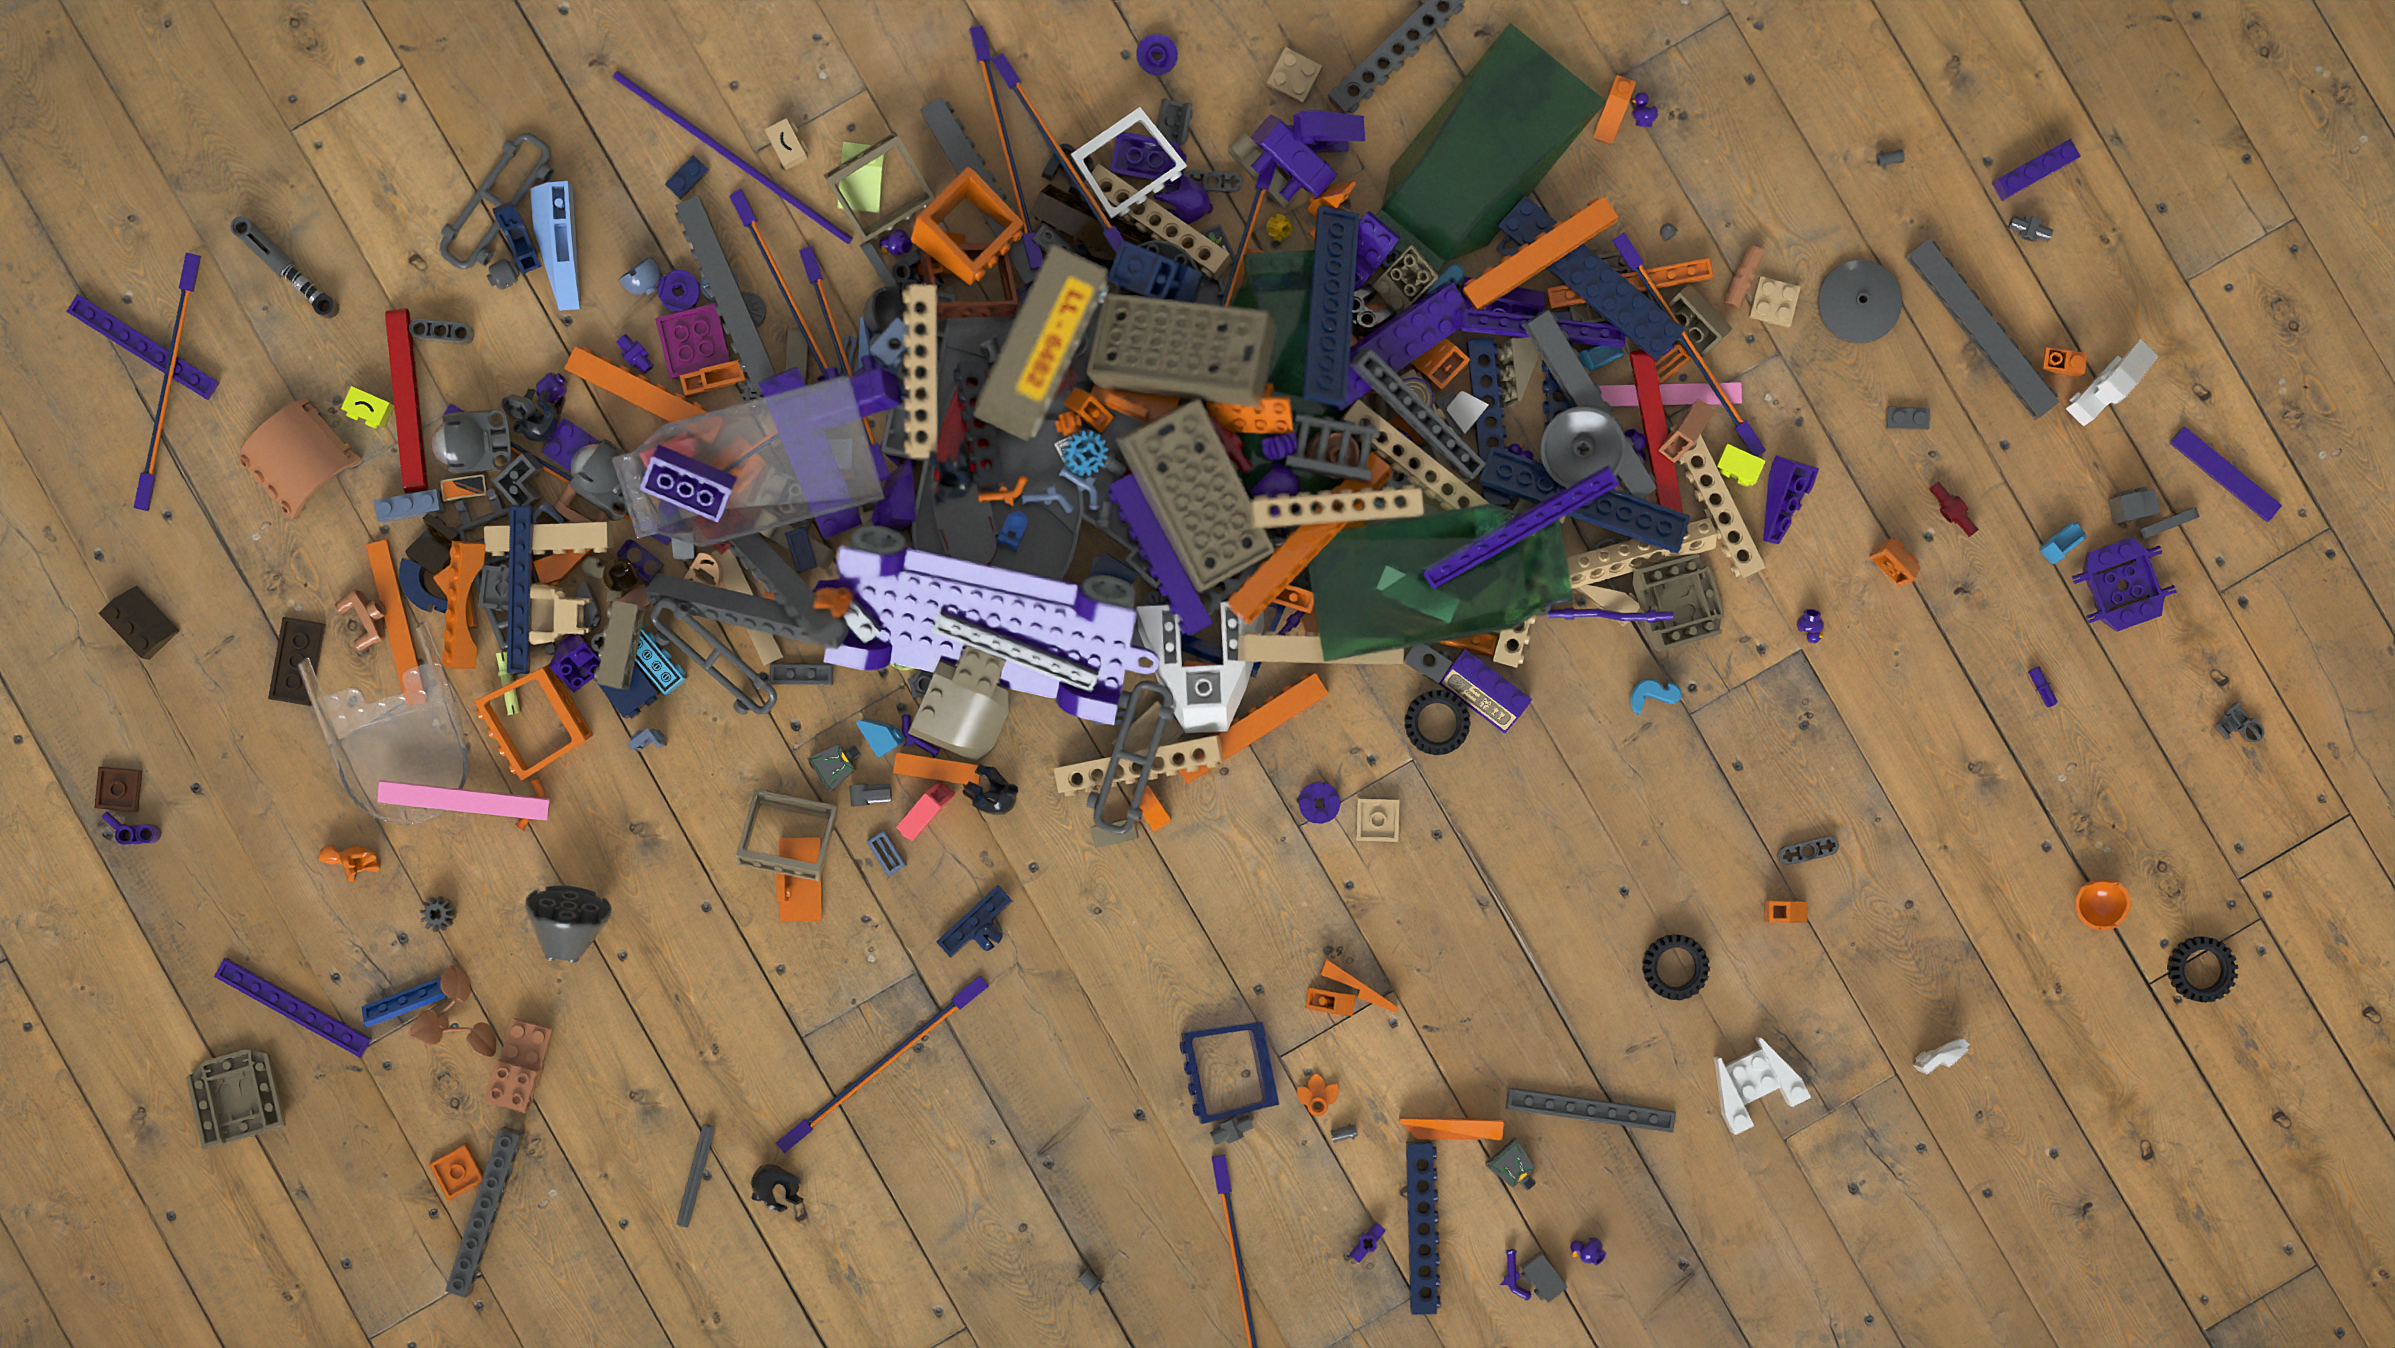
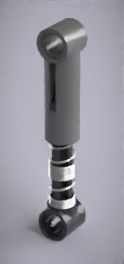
(283, 265)

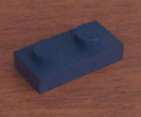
(687, 177)

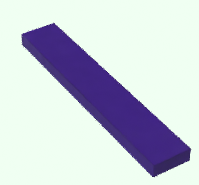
(2225, 474)

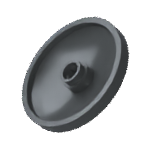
(1843, 311)
(1568, 431)

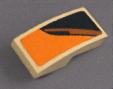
(463, 488)

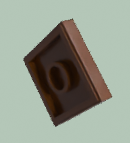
(118, 789)

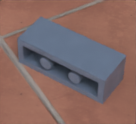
(409, 506)

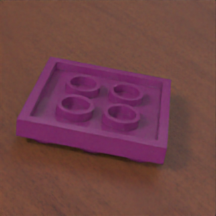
(692, 340)

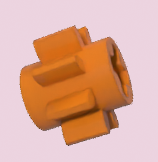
(1068, 423)

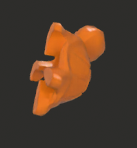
(352, 859)

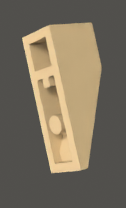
(1611, 600)

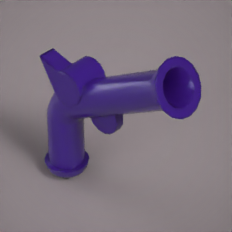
(911, 740)
(1514, 1275)

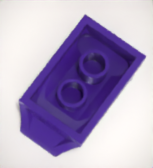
(1143, 157)

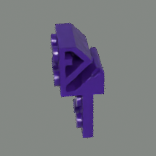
(1373, 246)

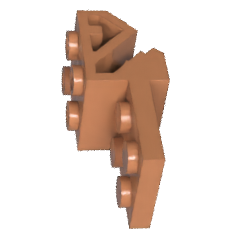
(519, 1065)

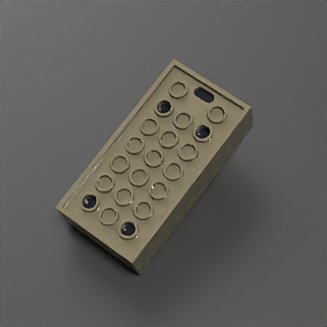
(1182, 350)
(1194, 494)

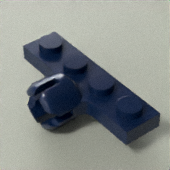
(977, 924)

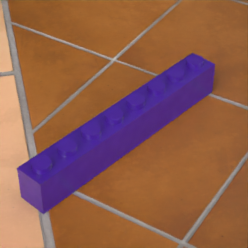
(1159, 554)

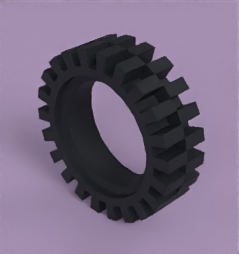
(1455, 705)
(2226, 961)
(1701, 967)

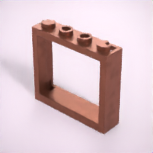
(975, 309)

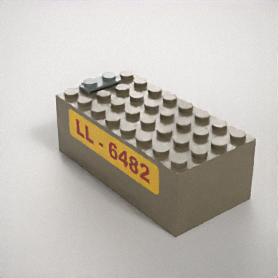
(1042, 343)

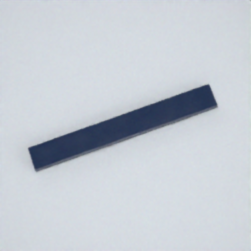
(519, 589)

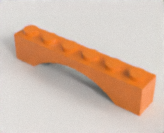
(466, 561)

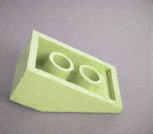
(864, 186)

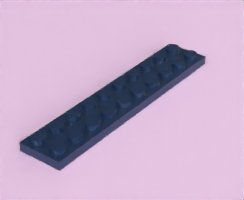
(1598, 284)
(1331, 306)
(1611, 510)

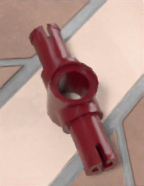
(1231, 445)
(1953, 509)

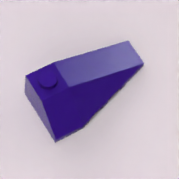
(1786, 487)

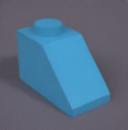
(880, 735)

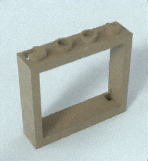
(863, 158)
(780, 864)

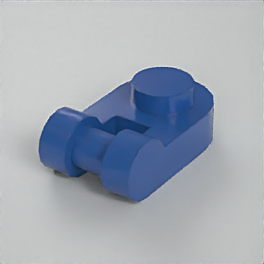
(1016, 523)

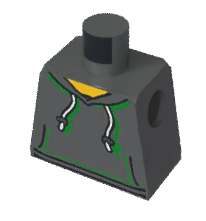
(834, 765)
(1512, 1165)

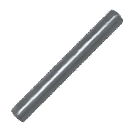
(695, 1175)

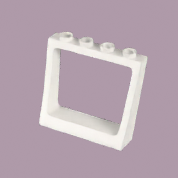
(1136, 116)

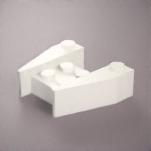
(2112, 383)
(1752, 1078)

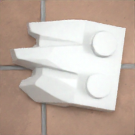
(1944, 1055)

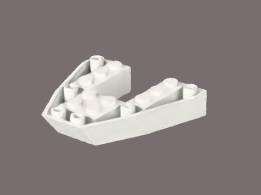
(1201, 695)

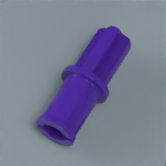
(2043, 687)

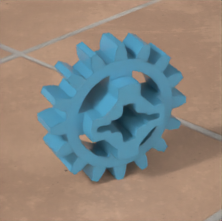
(1087, 461)

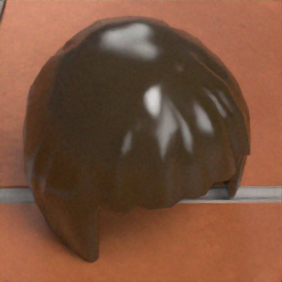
(620, 574)

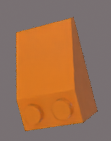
(1896, 562)

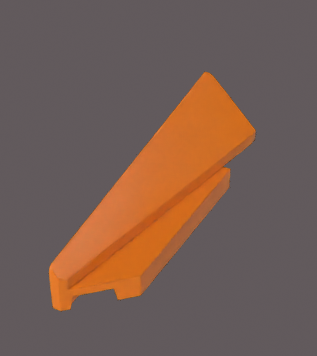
(1453, 1128)

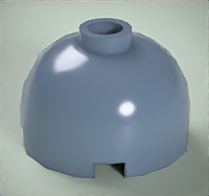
(642, 277)

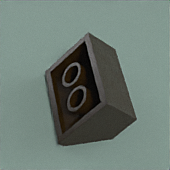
(139, 622)

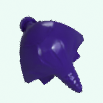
(1189, 199)
(1277, 482)

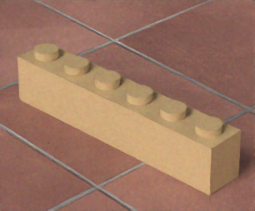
(554, 537)

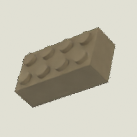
(620, 645)

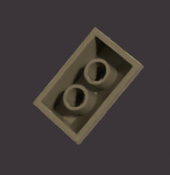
(1698, 319)

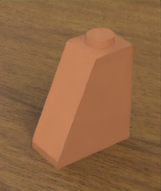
(1687, 430)

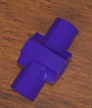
(634, 354)
(1359, 1250)

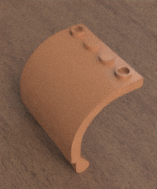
(295, 455)

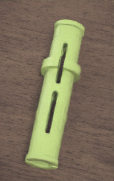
(506, 678)

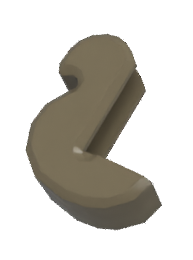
(592, 567)

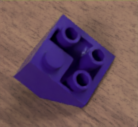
(575, 661)

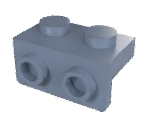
(641, 739)

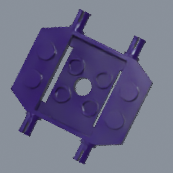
(2139, 579)

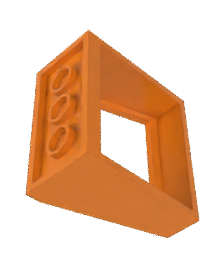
(938, 245)

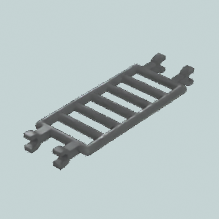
(469, 524)

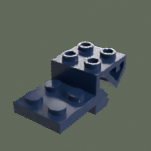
(1154, 275)

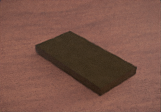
(296, 641)

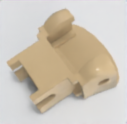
(555, 613)

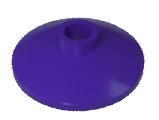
(1157, 44)

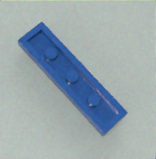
(402, 1002)

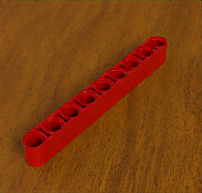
(406, 401)
(1655, 429)

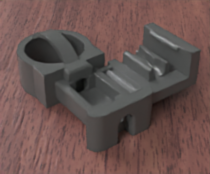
(2235, 722)

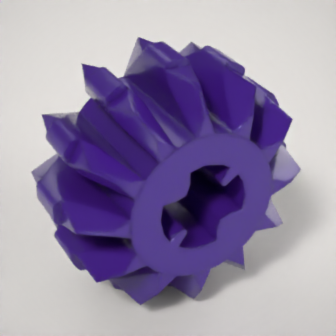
(1280, 445)

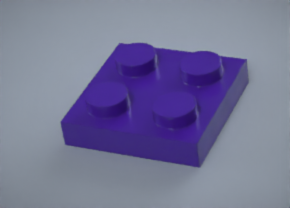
(566, 443)

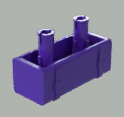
(1293, 156)
(873, 389)

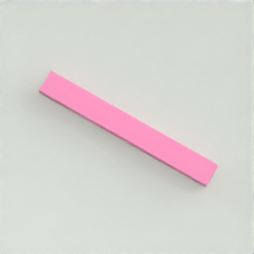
(1672, 394)
(463, 800)

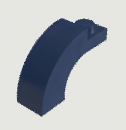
(518, 237)
(413, 585)

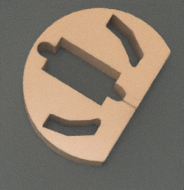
(713, 569)

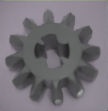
(434, 922)

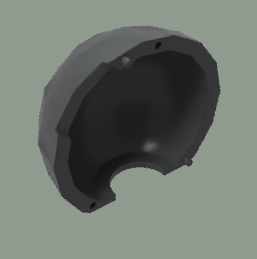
(883, 308)

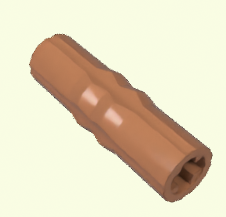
(1744, 277)

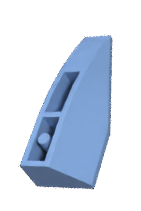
(556, 238)

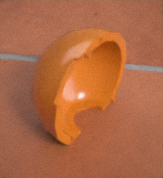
(2102, 904)

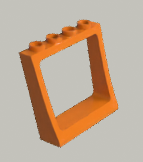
(560, 701)

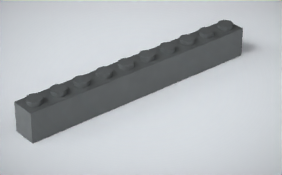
(961, 155)
(726, 291)
(1982, 329)
(1581, 391)
(734, 608)

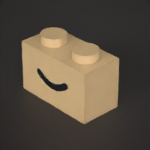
(786, 143)

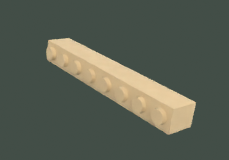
(1301, 650)

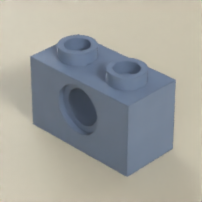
(881, 349)

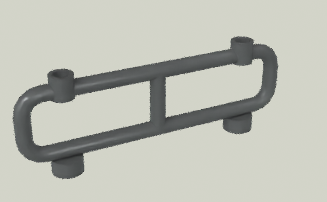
(481, 253)
(665, 635)
(1098, 800)

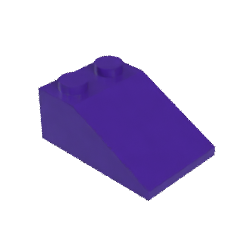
(898, 506)

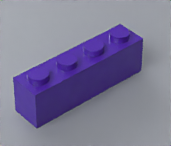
(2036, 170)

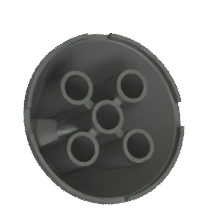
(566, 920)

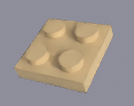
(1294, 75)
(1774, 302)
(1377, 820)

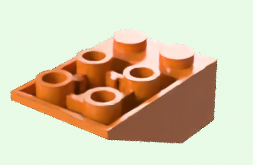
(1440, 364)

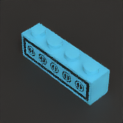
(657, 663)

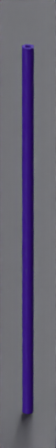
(732, 157)

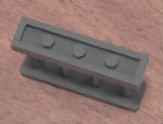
(1340, 467)

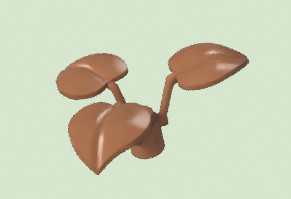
(430, 1027)

